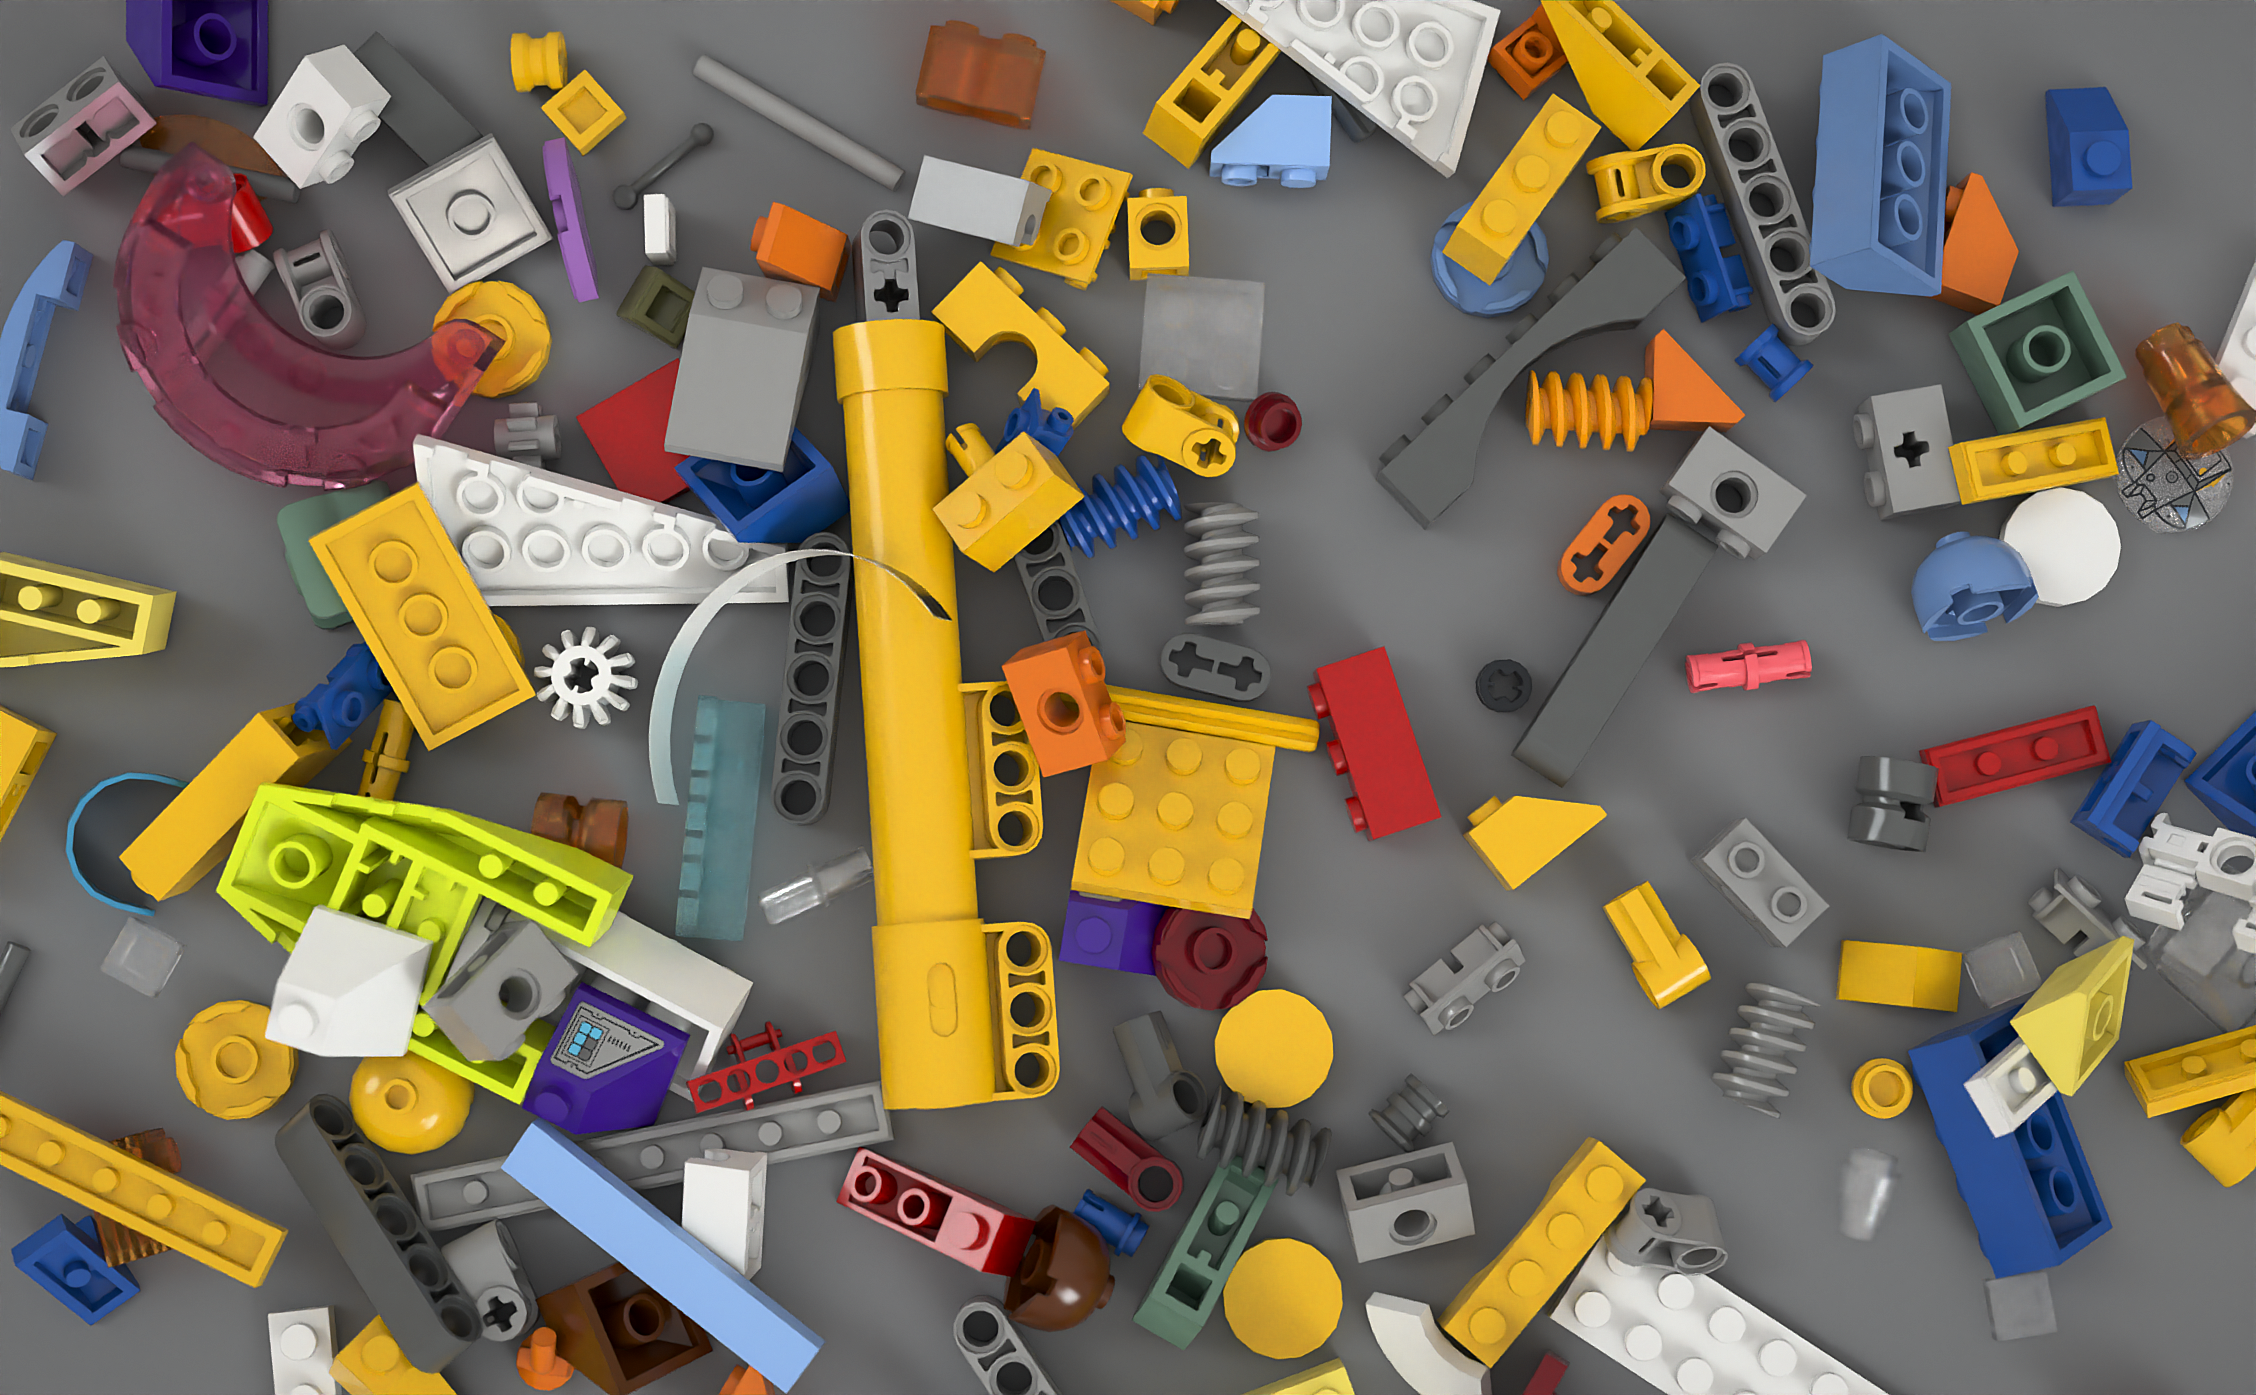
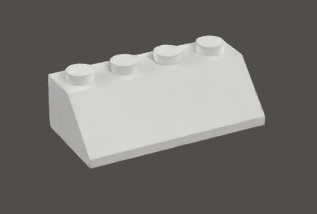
(659, 980)

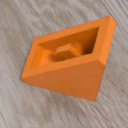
(1683, 392)

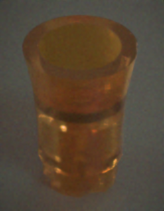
(2193, 392)

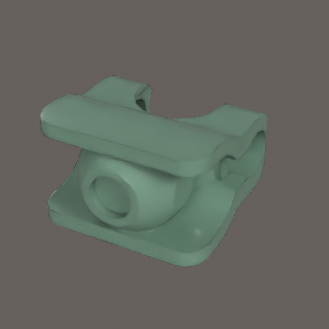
(308, 517)

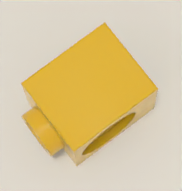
(1167, 258)

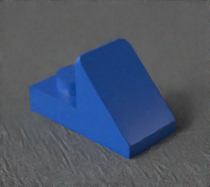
(73, 1268)

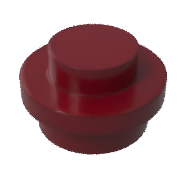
(1272, 421)

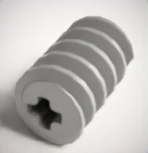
(1221, 564)
(1764, 1047)

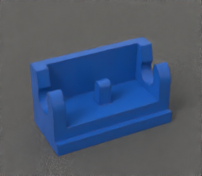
(2132, 786)

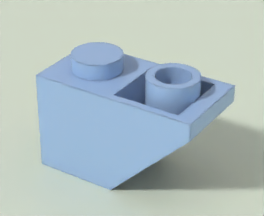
(1279, 140)

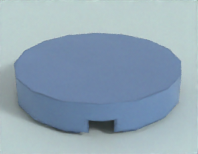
(1509, 290)

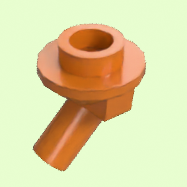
(540, 1363)

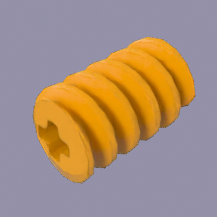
(1588, 410)

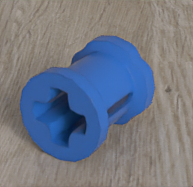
(1774, 362)

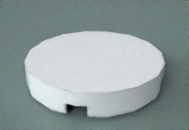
(2065, 543)

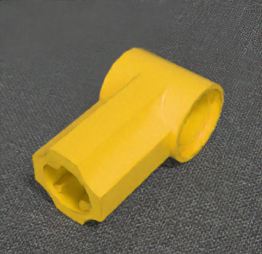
(1663, 959)
(2225, 1138)

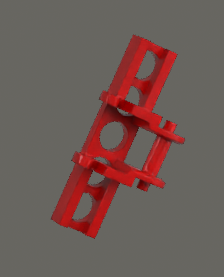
(781, 1057)

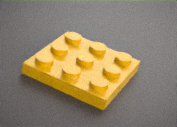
(1176, 821)

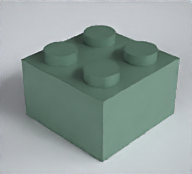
(2037, 354)

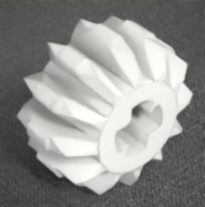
(567, 670)

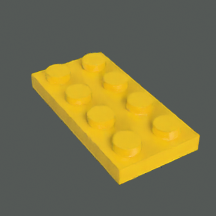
(422, 615)

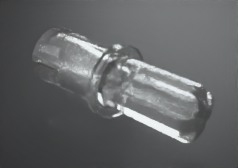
(817, 886)

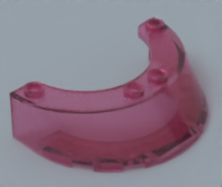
(245, 383)

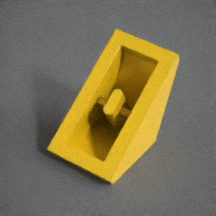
(1899, 975)

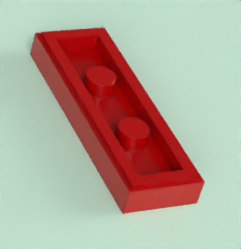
(2017, 755)

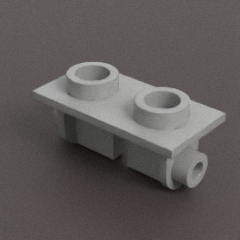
(2075, 908)
(1451, 995)

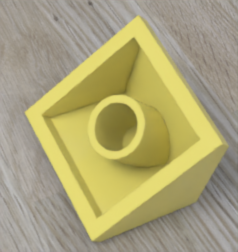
(2077, 1014)

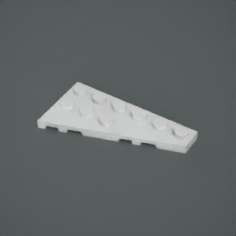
(1394, 60)
(574, 542)

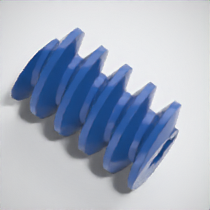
(1121, 505)

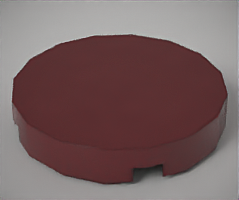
(1209, 957)

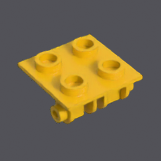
(1074, 220)

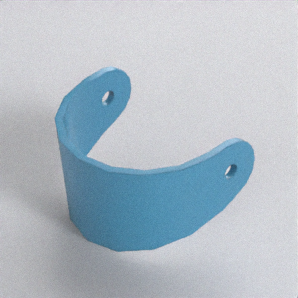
(87, 884)

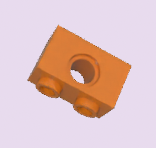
(1057, 734)

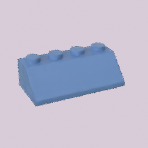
(1880, 170)

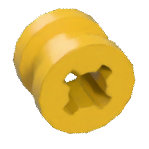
(539, 61)

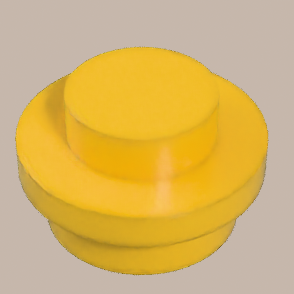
(1882, 1088)

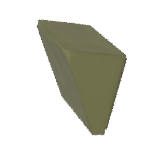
(658, 306)

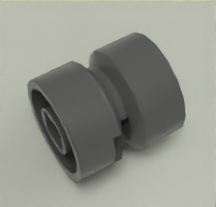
(1893, 803)

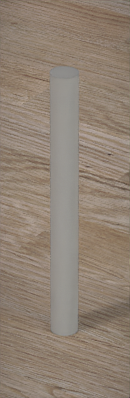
(799, 122)

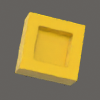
(584, 112)

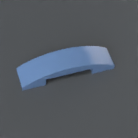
(54, 282)

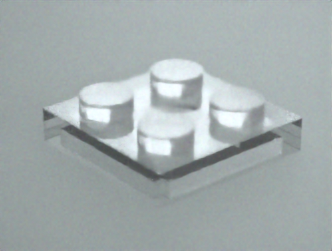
(1203, 334)

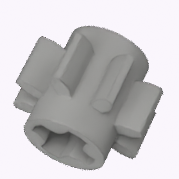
(528, 435)

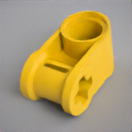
(1641, 182)
(1179, 424)

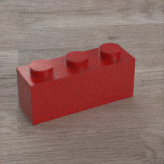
(1373, 744)

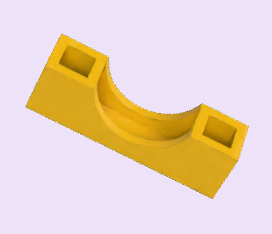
(1538, 1259)

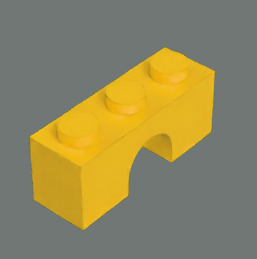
(1521, 189)
(988, 312)

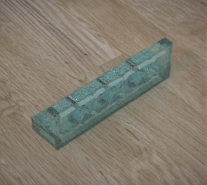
(720, 819)

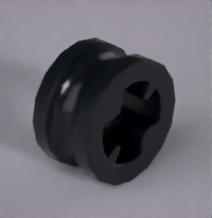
(1501, 703)

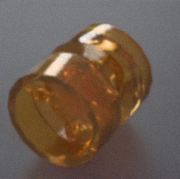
(594, 828)

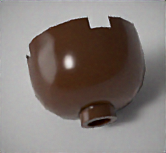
(1061, 1274)

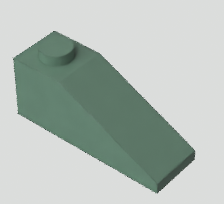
(1203, 1254)

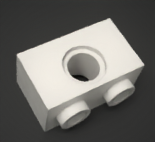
(322, 117)

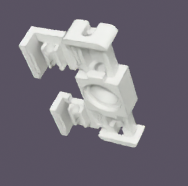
(2177, 863)

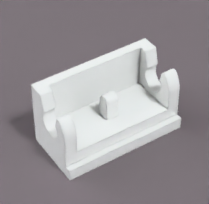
(727, 1205)

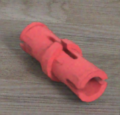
(1748, 666)

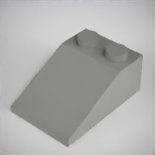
(743, 369)

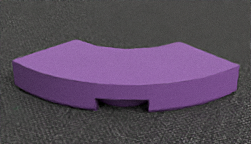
(570, 220)

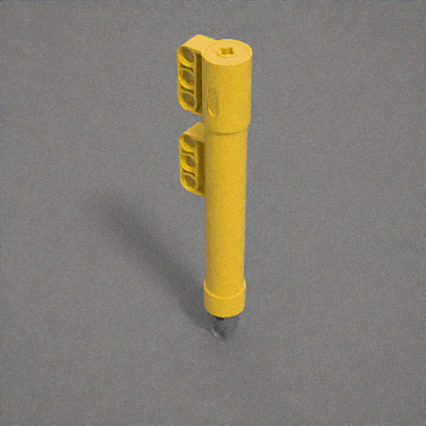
(928, 735)

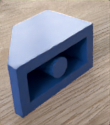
(2087, 147)

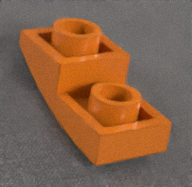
(1529, 54)

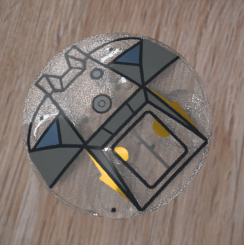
(2164, 487)

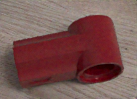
(1123, 1157)

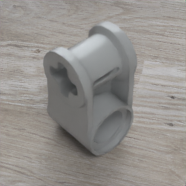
(320, 280)
(1668, 1233)
(493, 1275)

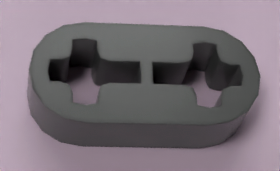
(1219, 653)

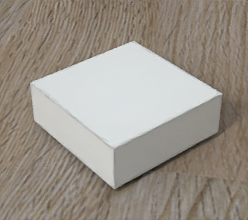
(660, 229)

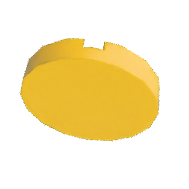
(512, 317)
(1274, 1048)
(230, 1063)
(1282, 1298)

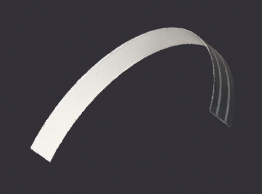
(688, 636)

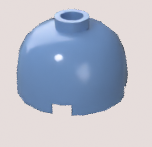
(1970, 583)

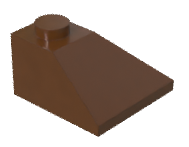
(620, 1330)

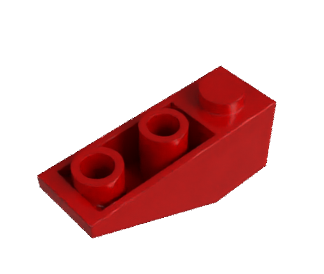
(937, 1213)

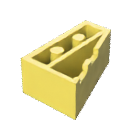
(76, 614)

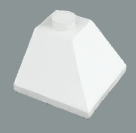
(349, 987)

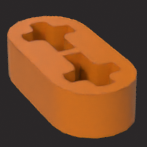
(1592, 536)

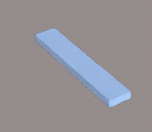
(663, 1254)

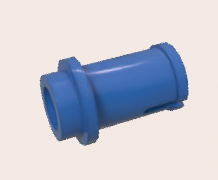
(1114, 1224)

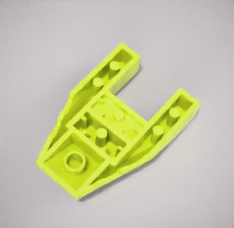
(419, 875)

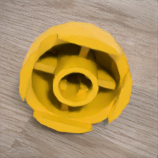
(409, 1102)

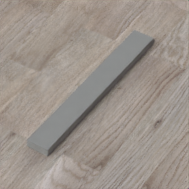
(658, 1153)

